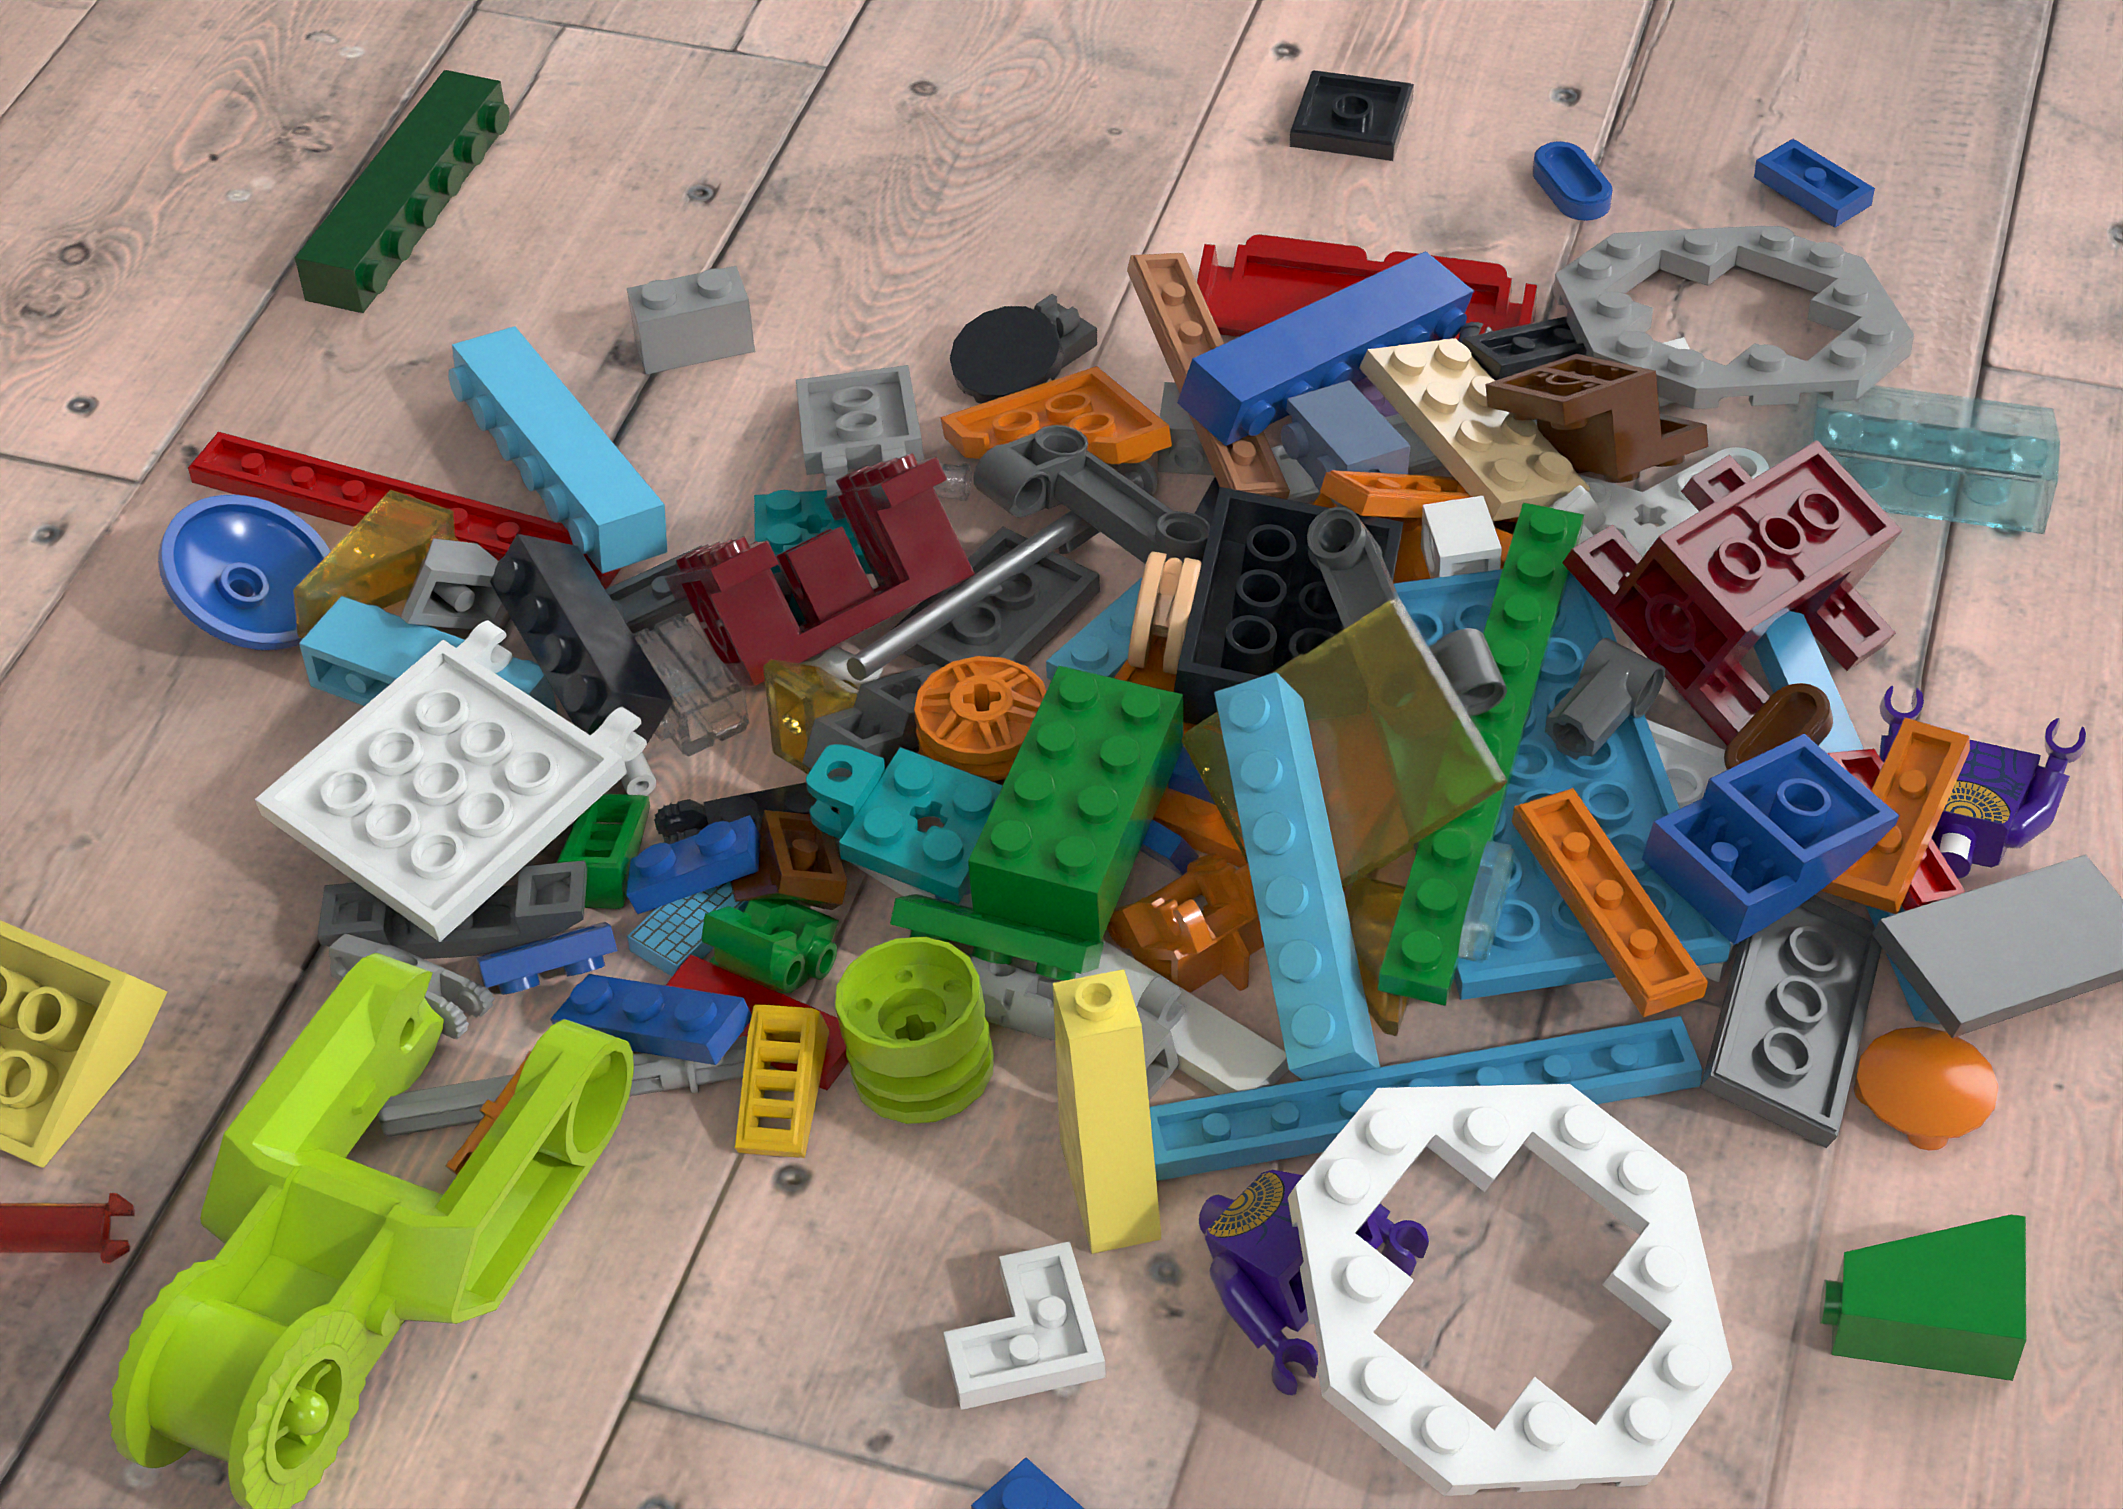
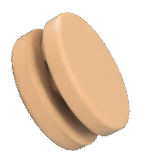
(1163, 608)

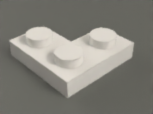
(1042, 1345)

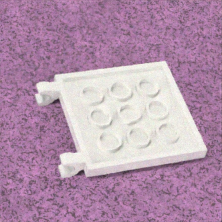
(447, 783)

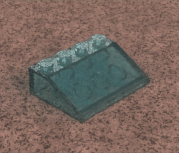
(1946, 455)

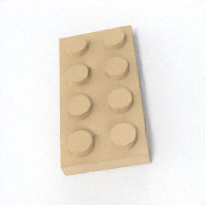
(1485, 449)

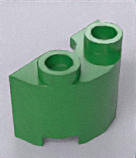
(772, 942)

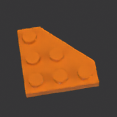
(1090, 401)

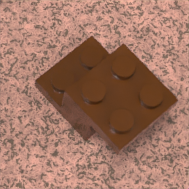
(1599, 415)

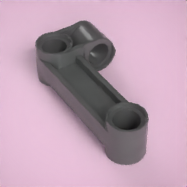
(1058, 470)
(1362, 584)

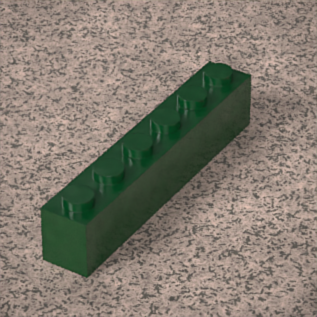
(402, 191)

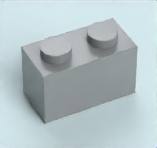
(691, 319)

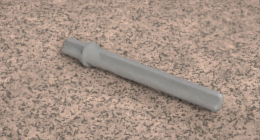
(462, 1101)

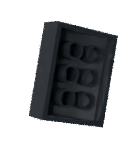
(1259, 595)

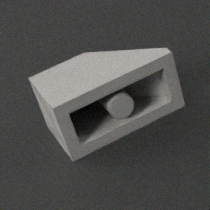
(454, 588)

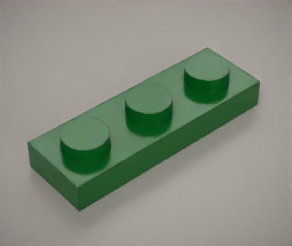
(997, 938)

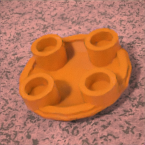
(1926, 1085)

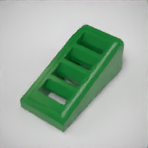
(607, 847)

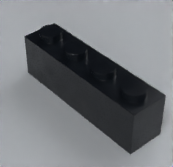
(578, 635)

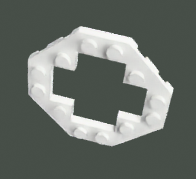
(1541, 1437)

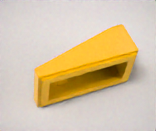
(766, 1026)

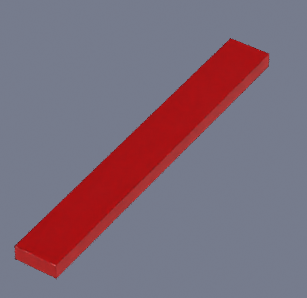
(349, 494)

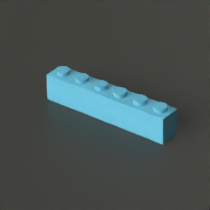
(559, 450)
(1296, 880)

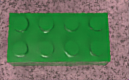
(1077, 804)

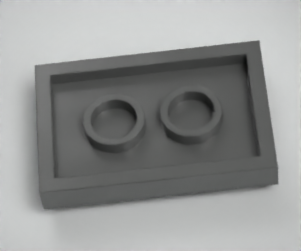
(1019, 617)

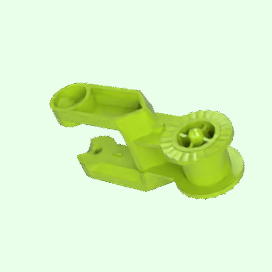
(331, 1257)

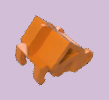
(1191, 944)

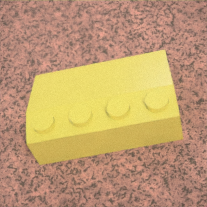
(62, 1039)

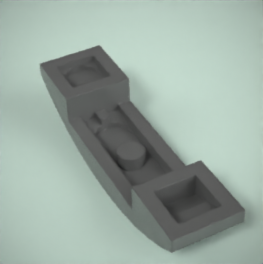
(540, 906)

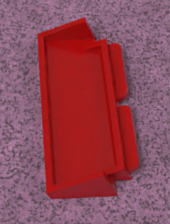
(1286, 274)

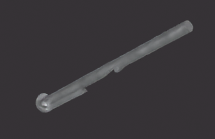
(1064, 533)

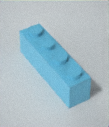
(364, 649)

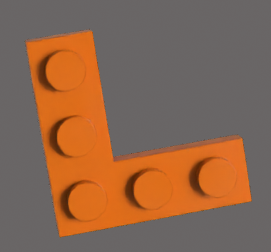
(1916, 786)

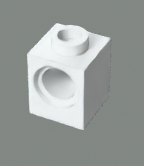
(1459, 538)

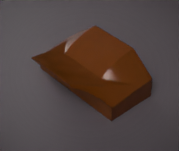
(794, 864)

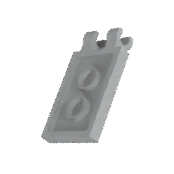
(857, 421)

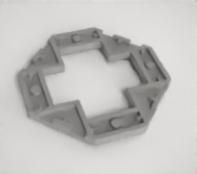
(1847, 300)

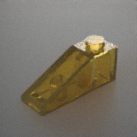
(375, 559)

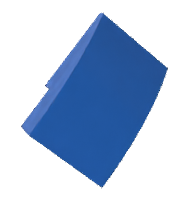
(1767, 837)

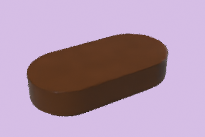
(1784, 716)

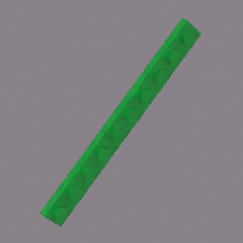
(1518, 631)

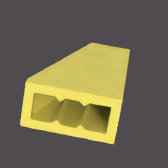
(1105, 1110)

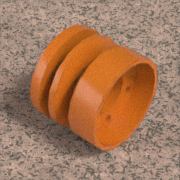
(977, 714)

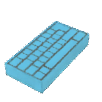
(676, 928)

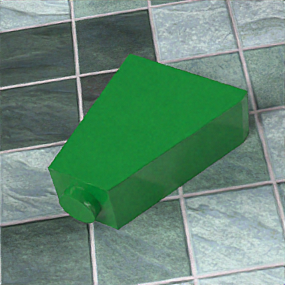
(1935, 1300)

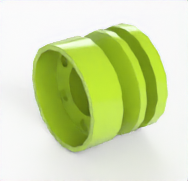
(915, 1029)

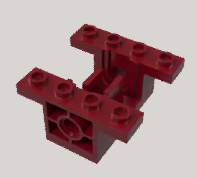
(900, 535)
(1728, 572)

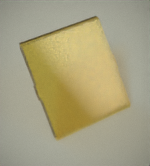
(1385, 740)

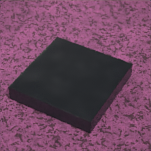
(1352, 115)

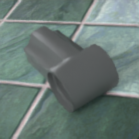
(1609, 689)

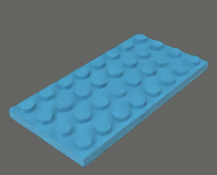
(1621, 786)

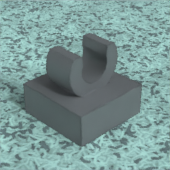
(1074, 332)

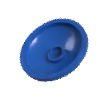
(236, 567)

